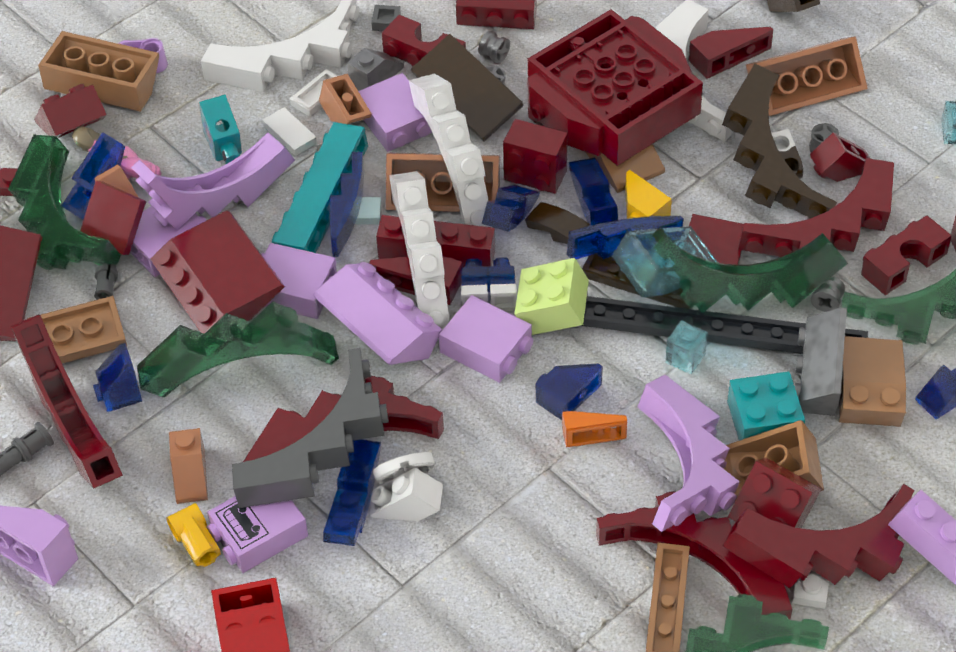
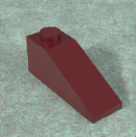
(727, 48)
(399, 273)

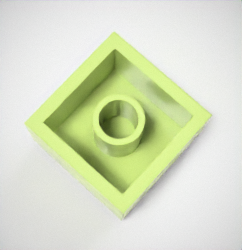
(552, 296)

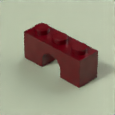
(404, 40)
(887, 264)

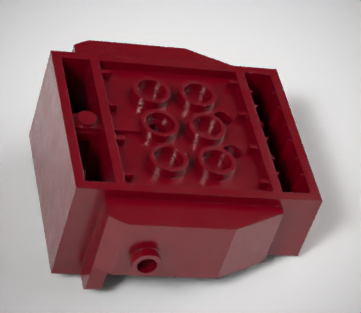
(613, 87)

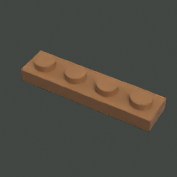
(667, 598)

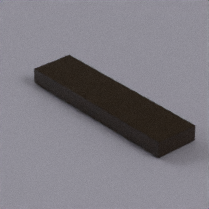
(609, 273)

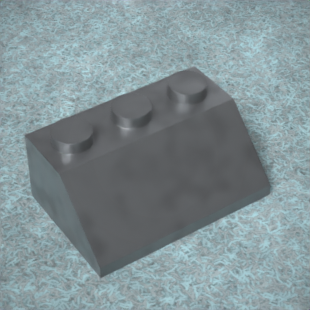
(821, 362)

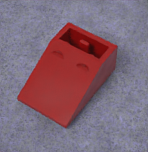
(250, 617)

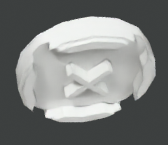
(393, 468)

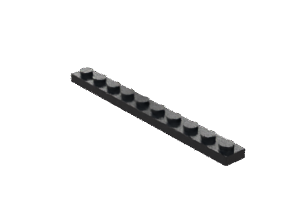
(721, 327)

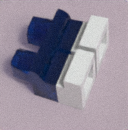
(495, 279)

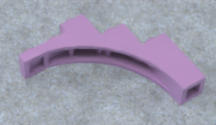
(211, 192)
(702, 456)

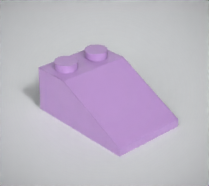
(37, 542)

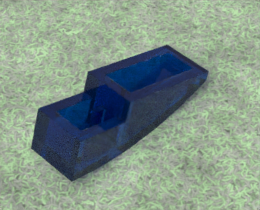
(102, 156)
(593, 191)
(509, 207)

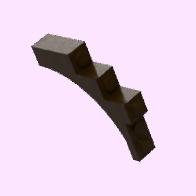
(758, 151)

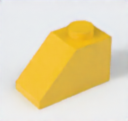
(644, 199)

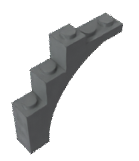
(294, 470)

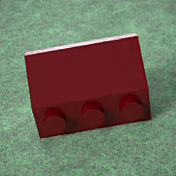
(497, 13)

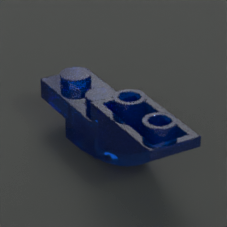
(353, 494)

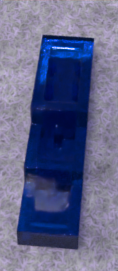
(346, 207)
(606, 236)

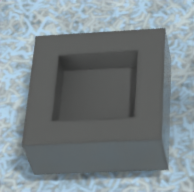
(383, 16)

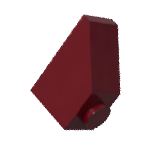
(838, 158)

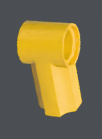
(191, 529)

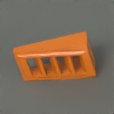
(592, 428)

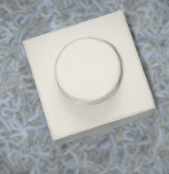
(811, 591)

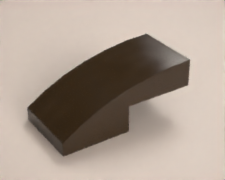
(554, 220)

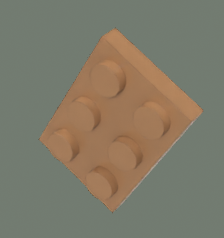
(85, 329)

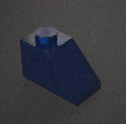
(117, 381)
(567, 387)

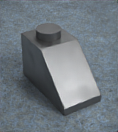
(371, 68)

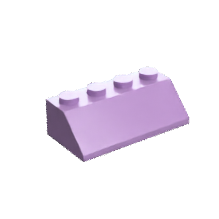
(379, 314)

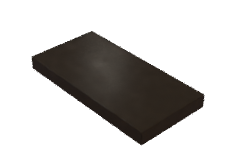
(475, 89)

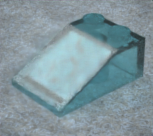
(644, 265)

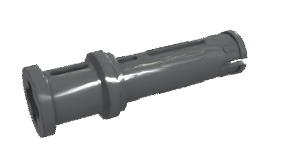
(24, 447)

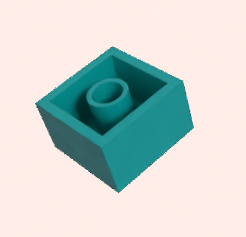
(763, 403)

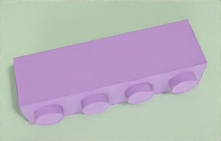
(929, 531)

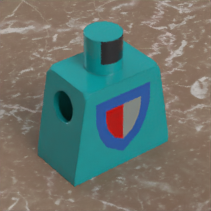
(223, 138)

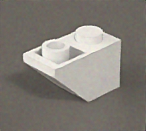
(407, 497)

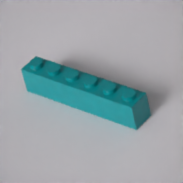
(307, 218)

